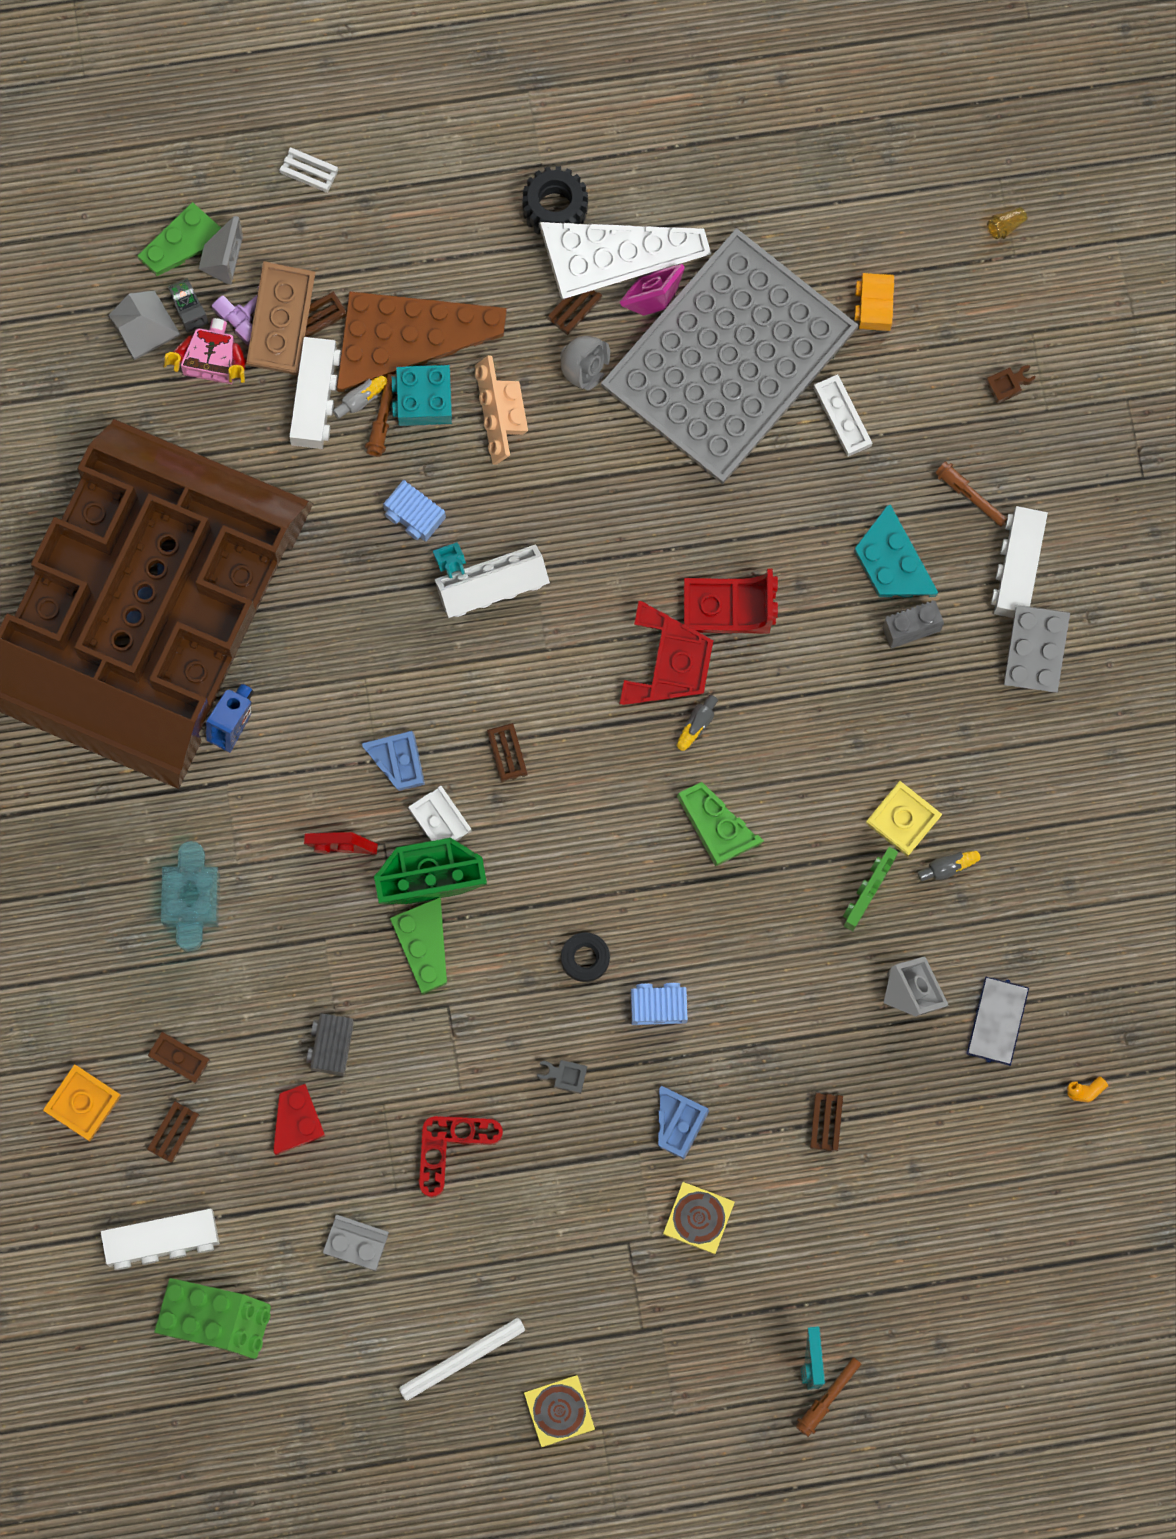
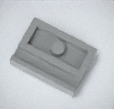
(356, 1243)

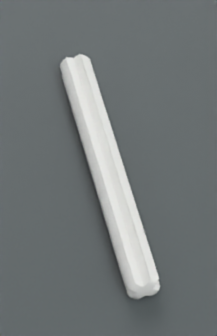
(462, 1359)

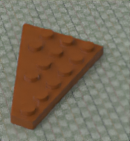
(409, 332)

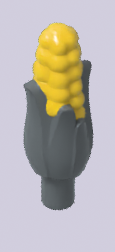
(698, 721)
(948, 866)

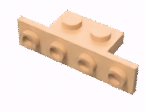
(501, 409)

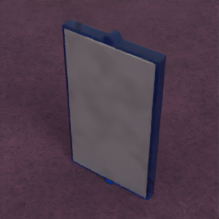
(997, 1021)

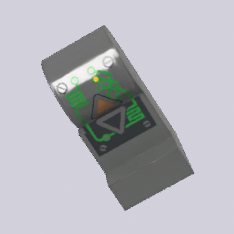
(187, 305)

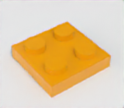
(82, 1103)

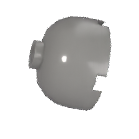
(584, 360)

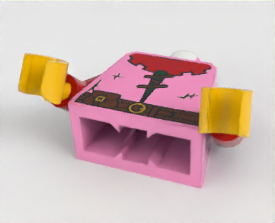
(209, 355)

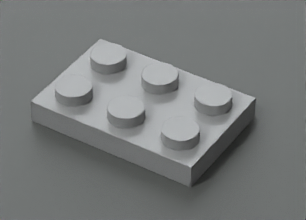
(1036, 648)

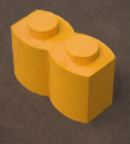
(876, 301)

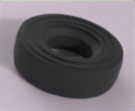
(585, 940)

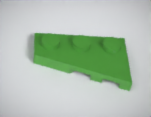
(179, 240)
(716, 826)
(868, 889)
(423, 943)

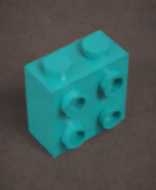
(422, 395)

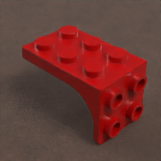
(731, 604)

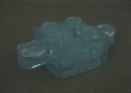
(190, 896)

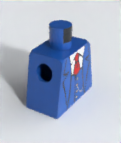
(229, 718)

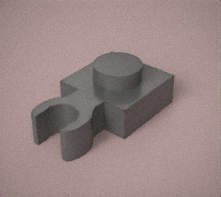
(568, 1076)

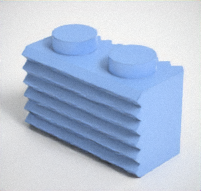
(413, 511)
(658, 1005)

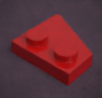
(340, 842)
(296, 1120)

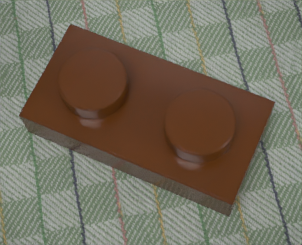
(179, 1057)

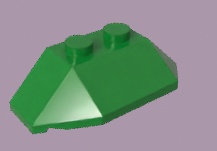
(429, 872)

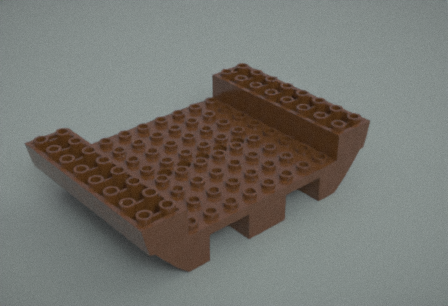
(60, 648)

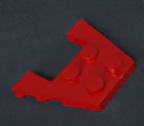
(680, 661)

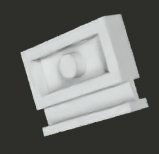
(439, 816)

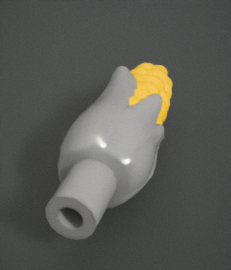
(360, 396)

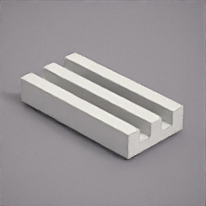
(293, 153)

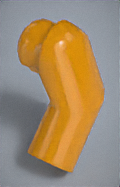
(1084, 1092)

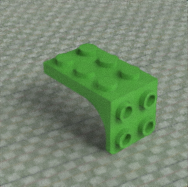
(213, 1317)

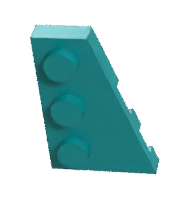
(812, 1371)

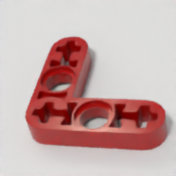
(440, 1143)

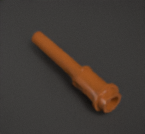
(375, 446)
(960, 485)
(820, 1408)

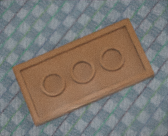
(280, 318)

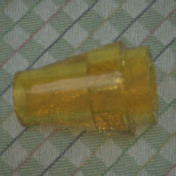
(1005, 223)

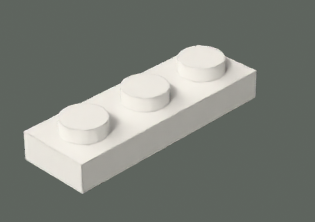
(842, 415)

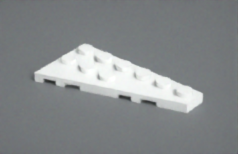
(601, 255)

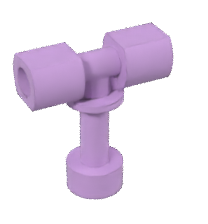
(237, 316)

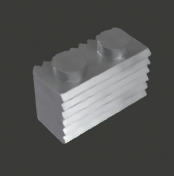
(913, 624)
(331, 1044)

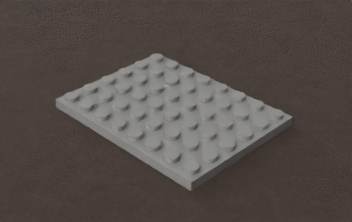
(729, 356)

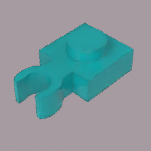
(450, 559)

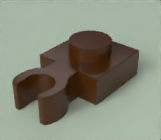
(1007, 384)

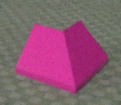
(653, 291)

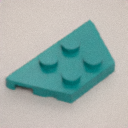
(892, 560)

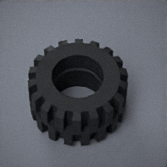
(554, 183)

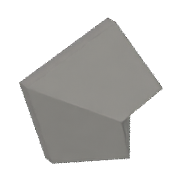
(222, 251)
(143, 323)
(914, 988)

